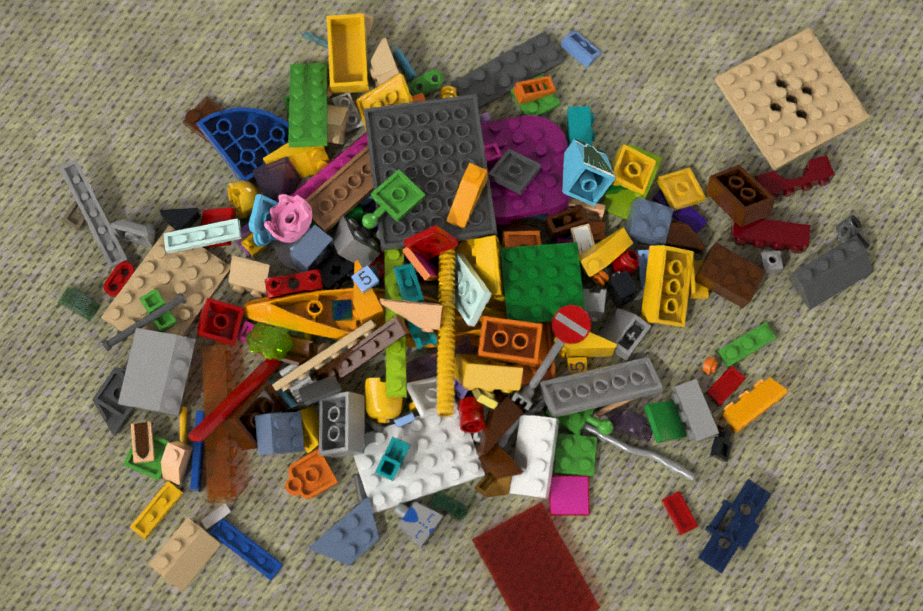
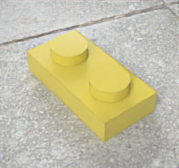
(485, 397)

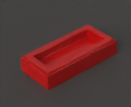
(725, 385)
(679, 513)

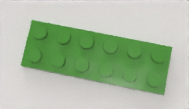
(308, 105)

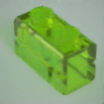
(268, 341)

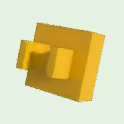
(249, 244)

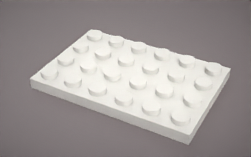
(436, 460)

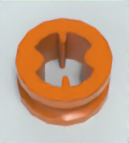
(599, 278)

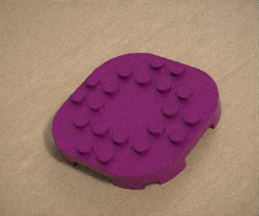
(541, 142)

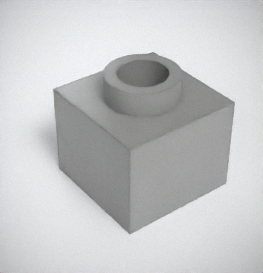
(770, 267)

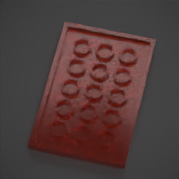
(534, 565)

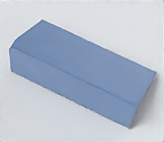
(580, 48)

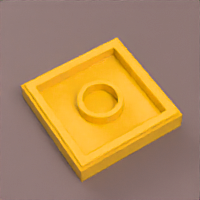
(681, 189)

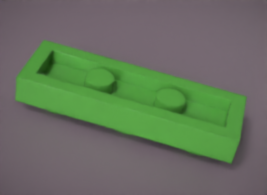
(746, 345)

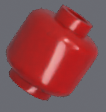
(626, 261)

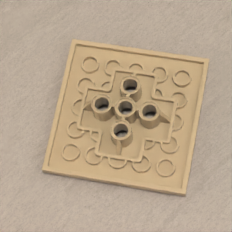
(799, 67)

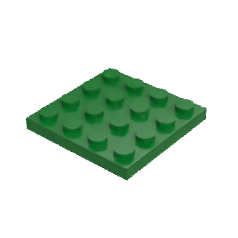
(540, 280)

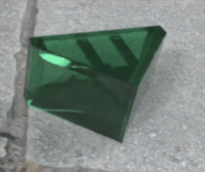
(79, 303)

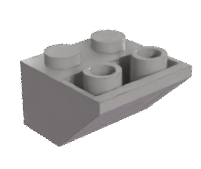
(355, 242)
(626, 331)

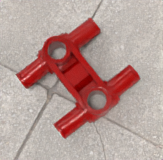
(308, 282)

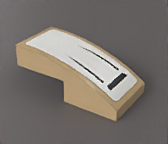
(583, 236)

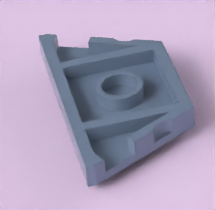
(349, 536)

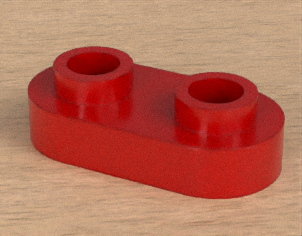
(118, 279)

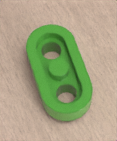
(426, 82)

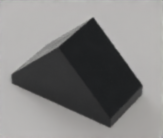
(181, 218)

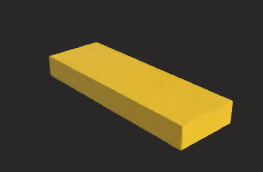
(156, 510)

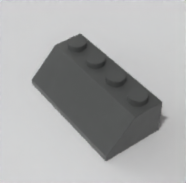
(832, 272)

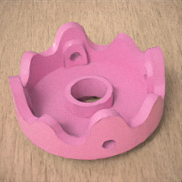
(281, 215)

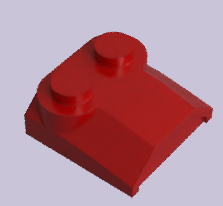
(220, 321)

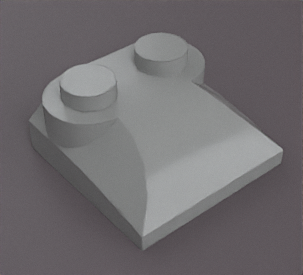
(134, 232)

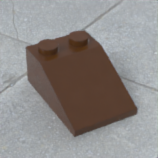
(242, 422)

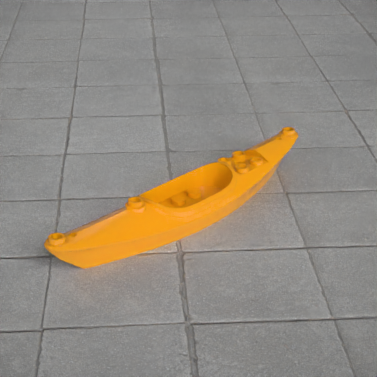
(297, 314)

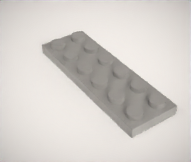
(600, 387)

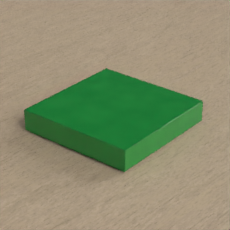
(665, 421)

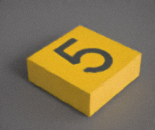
(577, 364)

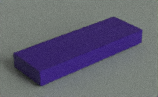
(685, 215)

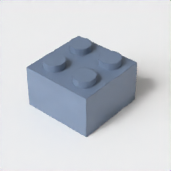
(648, 222)
(311, 250)
(279, 433)

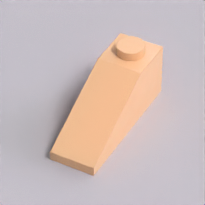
(421, 314)

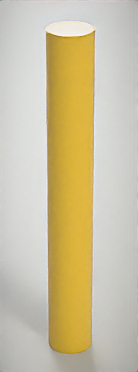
(183, 425)

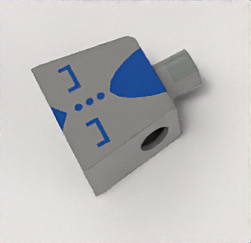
(418, 522)

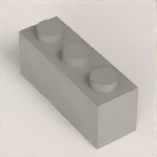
(694, 411)

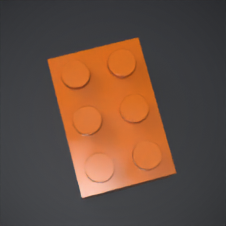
(509, 341)

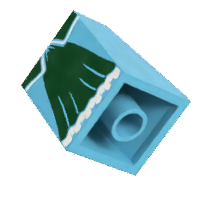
(586, 172)

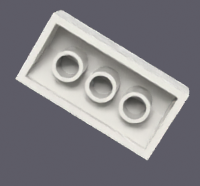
(535, 455)

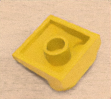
(632, 169)

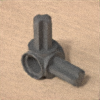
(850, 228)

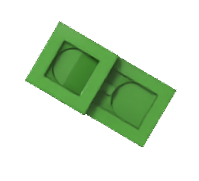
(152, 302)

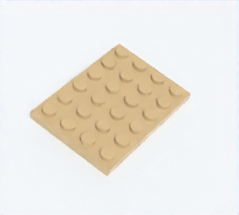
(190, 271)

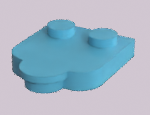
(259, 215)

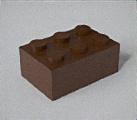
(740, 195)
(729, 275)

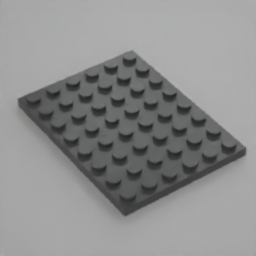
(433, 148)

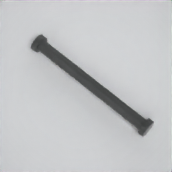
(144, 321)

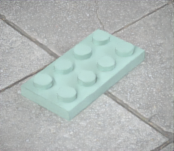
(470, 291)

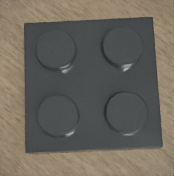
(514, 171)

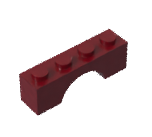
(817, 172)

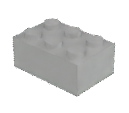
(341, 425)

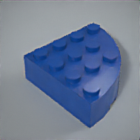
(244, 137)

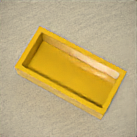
(347, 53)

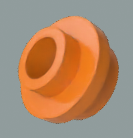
(710, 365)

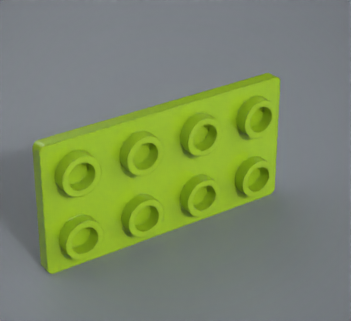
(620, 203)

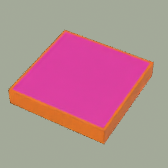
(424, 267)

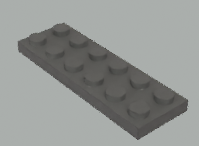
(516, 65)

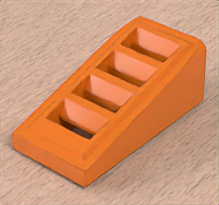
(523, 94)

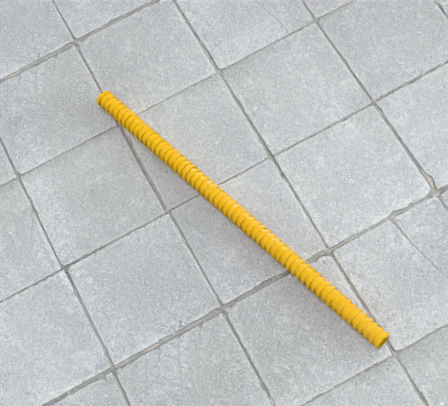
(446, 332)

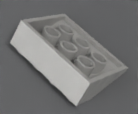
(156, 372)

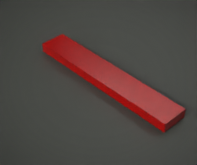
(233, 400)

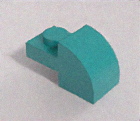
(392, 459)

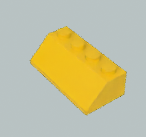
(667, 286)

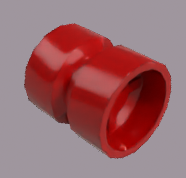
(471, 414)

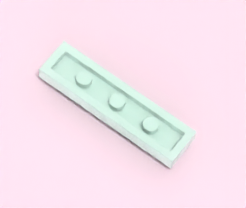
(202, 236)

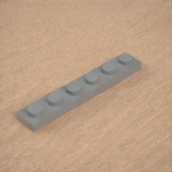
(93, 213)

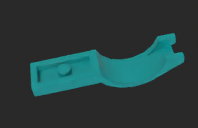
(411, 291)

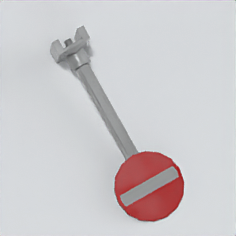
(570, 326)

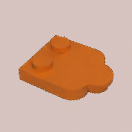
(310, 476)

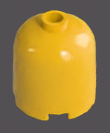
(377, 403)

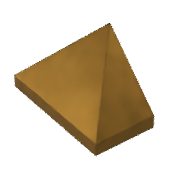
(491, 486)

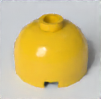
(242, 195)

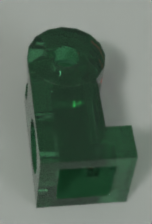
(449, 506)

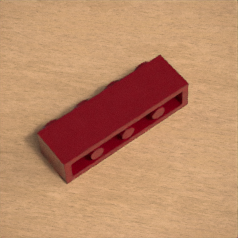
(773, 234)

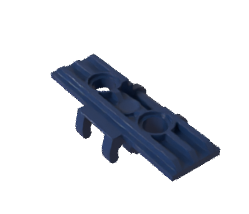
(738, 530)

